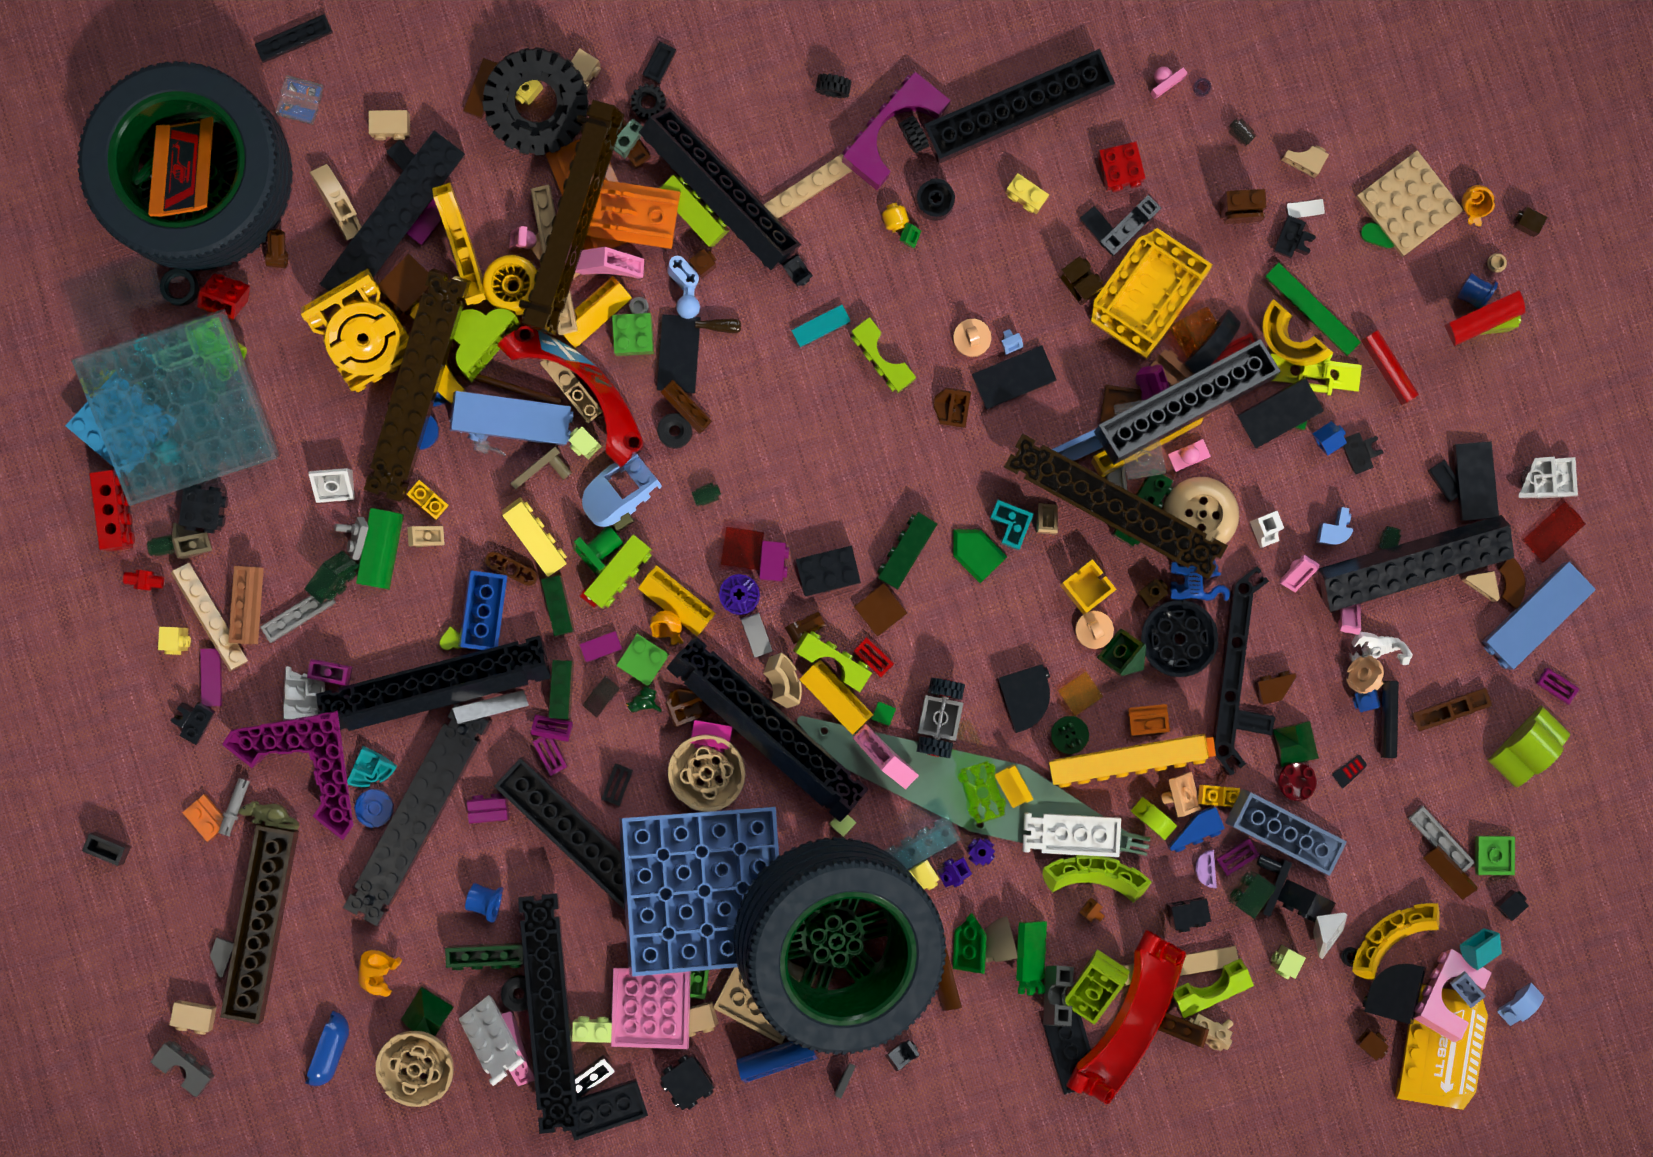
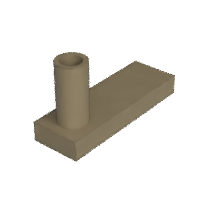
(551, 457)

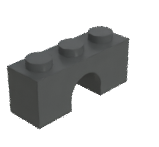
(1057, 982)
(197, 1075)

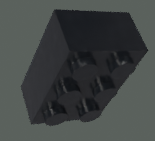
(828, 571)

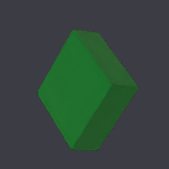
(910, 235)
(883, 713)

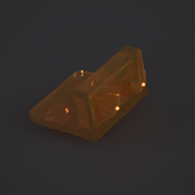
(1194, 330)

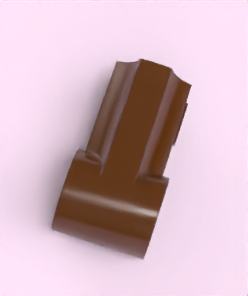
(276, 254)
(810, 623)

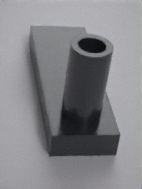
(1282, 870)

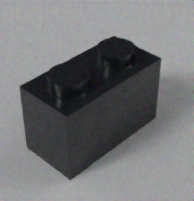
(106, 848)

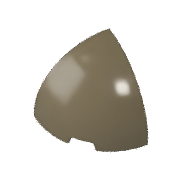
(999, 941)

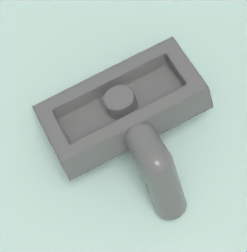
(358, 537)

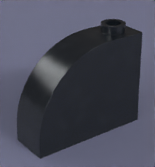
(1026, 696)
(1396, 992)

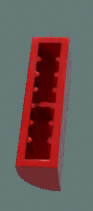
(1486, 318)
(1390, 367)

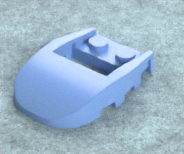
(605, 505)

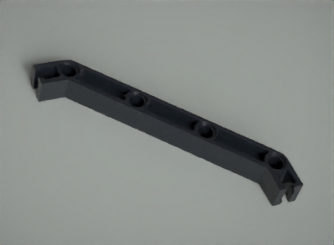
(1233, 668)

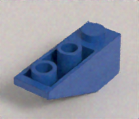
(1199, 826)

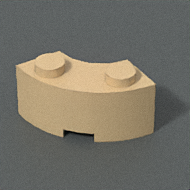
(784, 681)

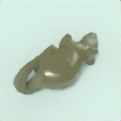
(272, 814)

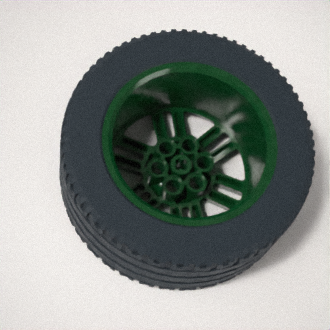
(121, 132)
(808, 889)

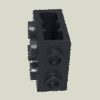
(203, 509)
(687, 1082)

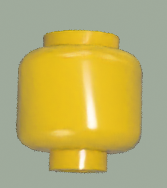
(895, 217)

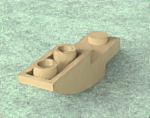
(336, 200)
(573, 390)

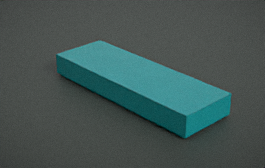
(821, 326)

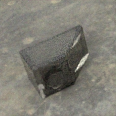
(601, 696)

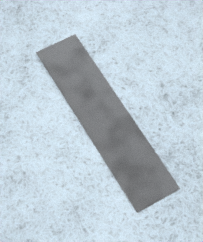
(490, 706)

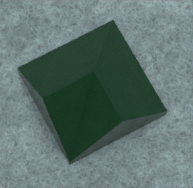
(1124, 654)
(1295, 743)
(426, 1012)

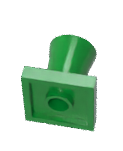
(598, 548)

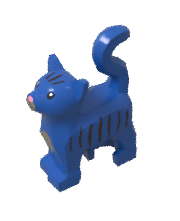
(1194, 584)

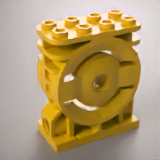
(358, 373)

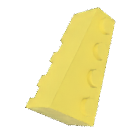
(534, 537)

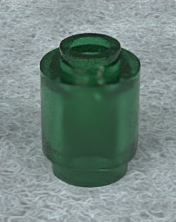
(706, 494)
(1389, 538)
(161, 546)

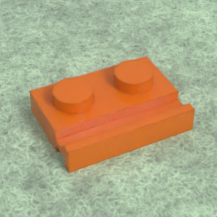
(1148, 719)
(204, 817)

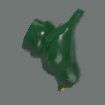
(644, 701)

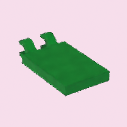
(1031, 956)

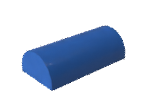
(482, 610)
(773, 1060)

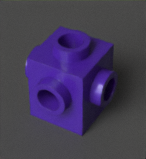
(975, 846)
(954, 872)

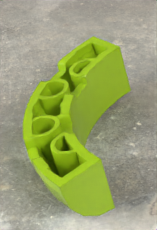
(1096, 870)

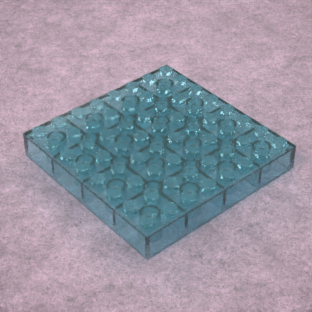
(176, 407)

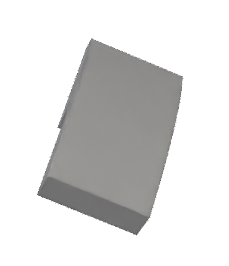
(756, 635)

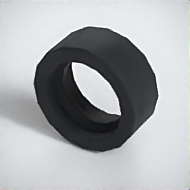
(191, 296)

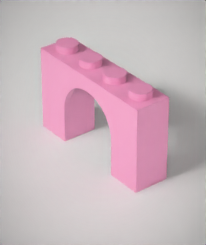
(1432, 1010)

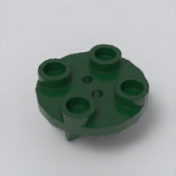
(1066, 726)

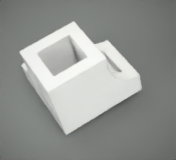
(1267, 529)

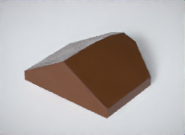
(952, 407)
(685, 706)

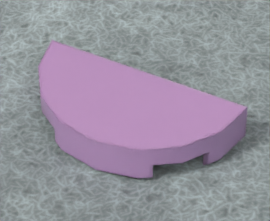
(1206, 869)

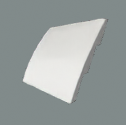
(1551, 478)
(300, 695)

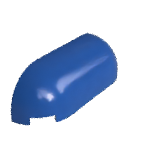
(328, 1050)

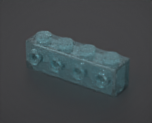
(925, 843)

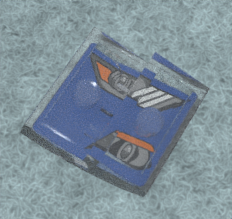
(299, 99)

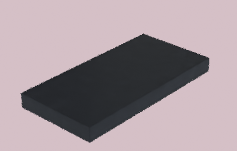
(678, 352)
(1014, 377)
(1280, 412)
(1475, 481)
(1067, 1047)
(609, 1109)

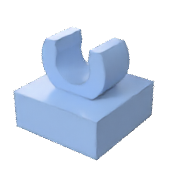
(1011, 342)

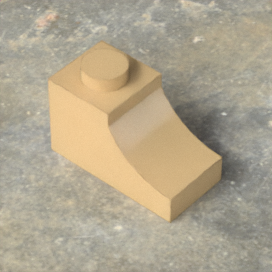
(1308, 161)

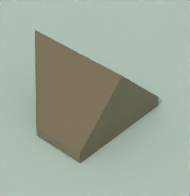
(189, 543)

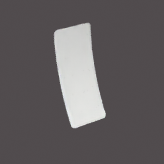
(1306, 208)

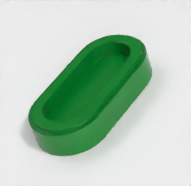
(1375, 235)

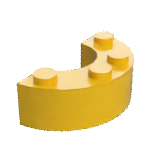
(1277, 337)

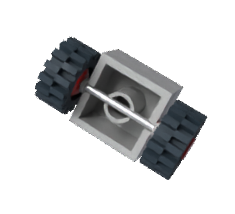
(940, 717)

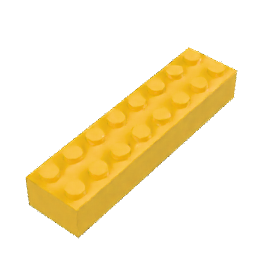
(1129, 759)

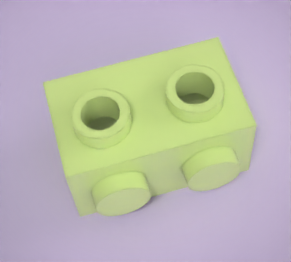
(583, 443)
(1287, 962)
(592, 1029)

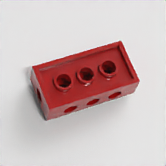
(112, 526)

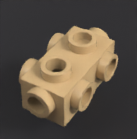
(1218, 1035)

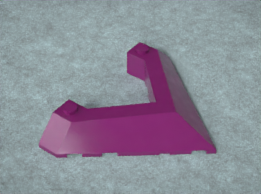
(313, 735)

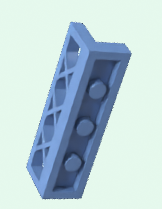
(1080, 446)

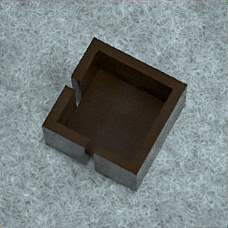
(1081, 280)

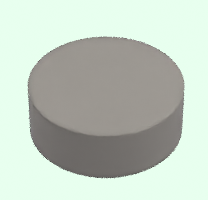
(638, 305)

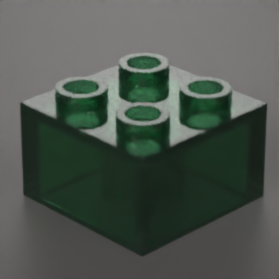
(332, 577)
(1252, 894)

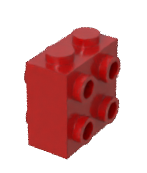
(1121, 167)
(222, 294)

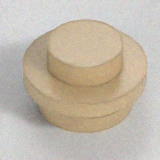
(1496, 262)

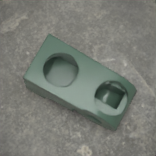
(628, 138)

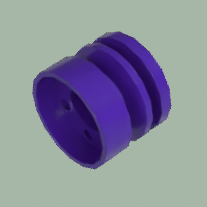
(747, 602)

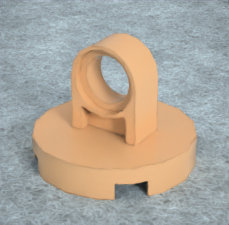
(972, 337)
(1094, 630)
(1365, 674)

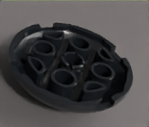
(1198, 644)

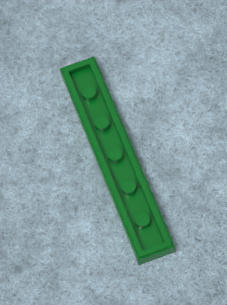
(1312, 309)

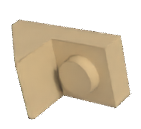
(425, 536)

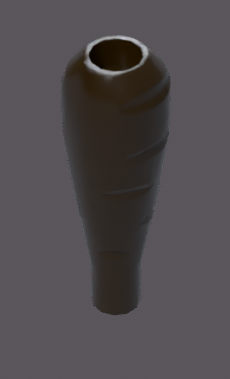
(720, 325)

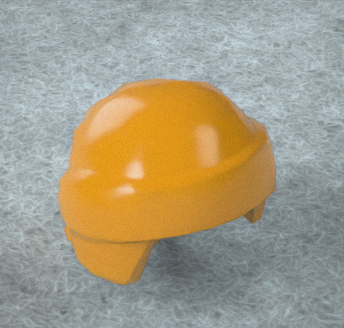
(1477, 203)
(666, 625)

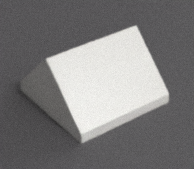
(332, 485)
(1327, 930)

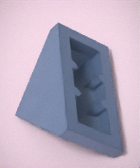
(1467, 989)

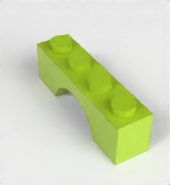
(867, 336)
(852, 673)
(1232, 981)

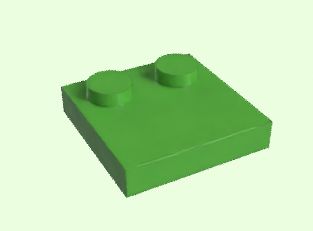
(643, 660)
(1495, 855)

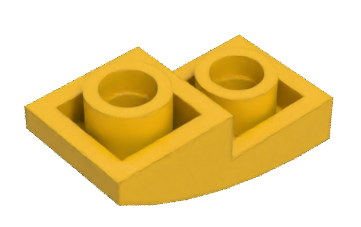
(427, 499)
(1218, 795)

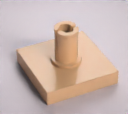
(1183, 794)

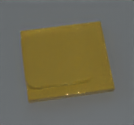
(1080, 693)

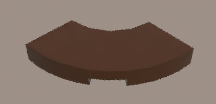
(1513, 582)

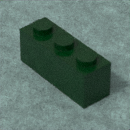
(558, 605)
(561, 689)

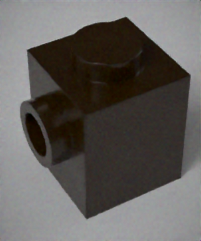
(1529, 221)
(1153, 592)

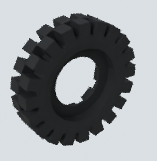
(510, 125)

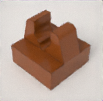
(1092, 910)

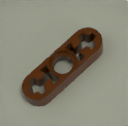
(526, 570)

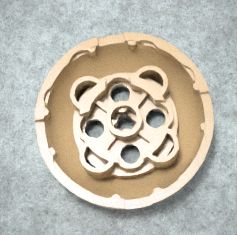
(1219, 499)
(711, 795)
(410, 1087)

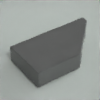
(221, 955)
(843, 1082)

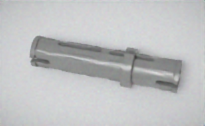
(233, 807)

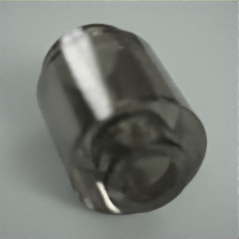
(1241, 132)

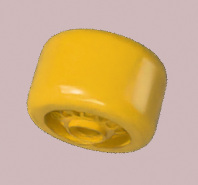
(501, 275)

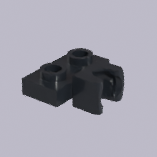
(1293, 238)
(1360, 452)
(193, 721)

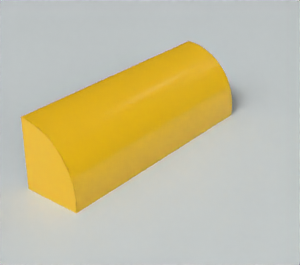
(597, 310)
(675, 598)
(836, 697)

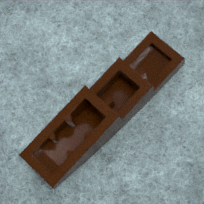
(1452, 709)

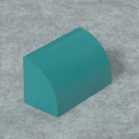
(1481, 948)

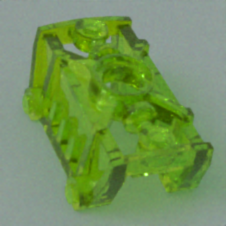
(992, 787)

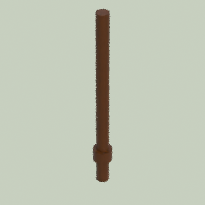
(511, 387)

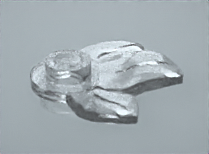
(484, 447)

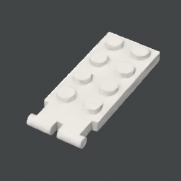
(1072, 834)
(491, 1039)

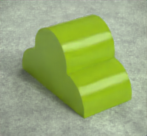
(479, 337)
(1530, 748)
(1096, 986)

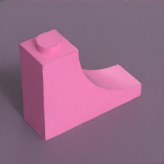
(610, 261)
(885, 757)
(523, 1073)

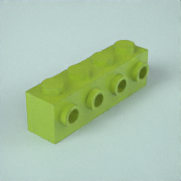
(696, 212)
(618, 571)

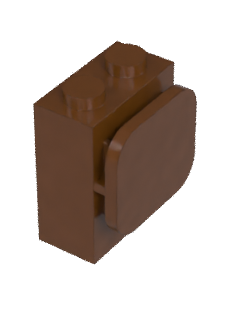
(1243, 206)
(405, 284)

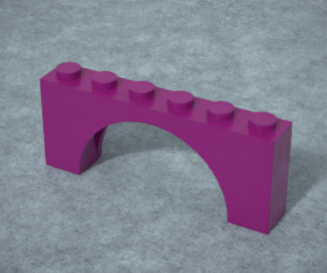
(914, 96)

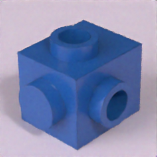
(1330, 437)
(1366, 701)

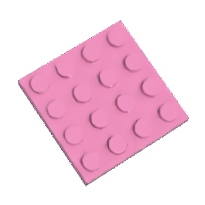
(650, 1010)

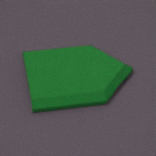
(976, 552)
(969, 946)

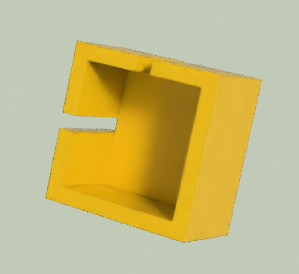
(1086, 588)

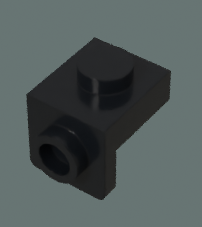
(797, 270)
(902, 1054)

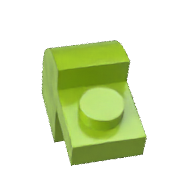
(1154, 818)

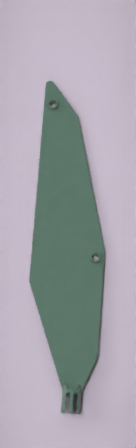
(942, 792)

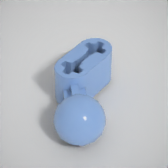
(687, 305)

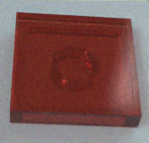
(742, 548)

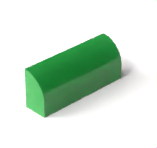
(380, 548)

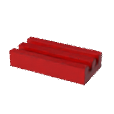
(861, 646)

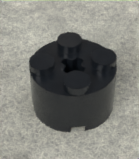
(945, 202)

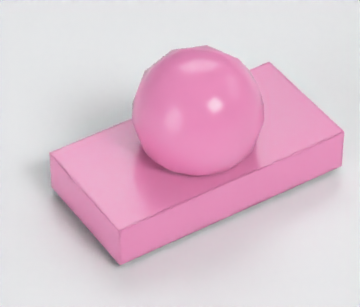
(1166, 80)
(522, 238)
(1188, 455)
(1299, 573)
(1350, 619)

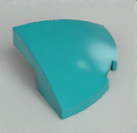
(370, 768)

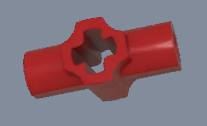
(143, 580)

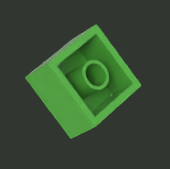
(633, 334)

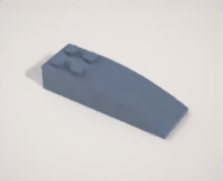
(1286, 832)

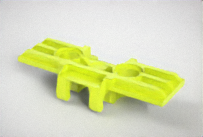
(1348, 374)

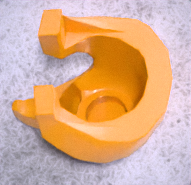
(371, 971)

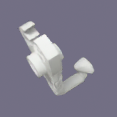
(1378, 646)

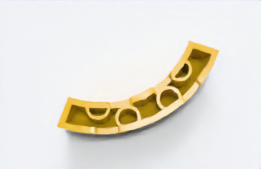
(1390, 931)

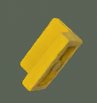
(1013, 786)

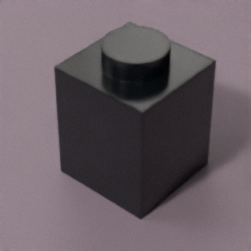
(1512, 904)

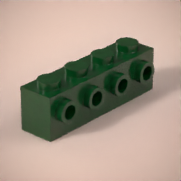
(1153, 491)
(907, 551)
(484, 955)

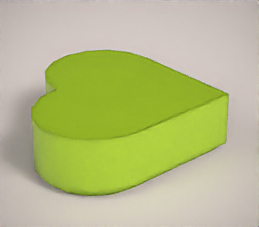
(450, 639)

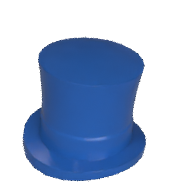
(1477, 291)
(484, 901)

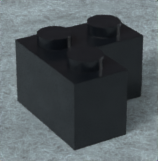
(1306, 901)
(1188, 914)

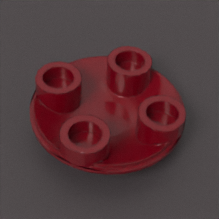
(1297, 781)

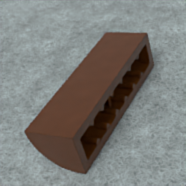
(947, 988)

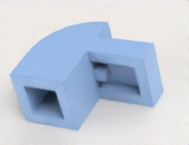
(1337, 533)
(1523, 1005)

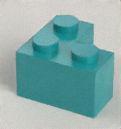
(1015, 519)

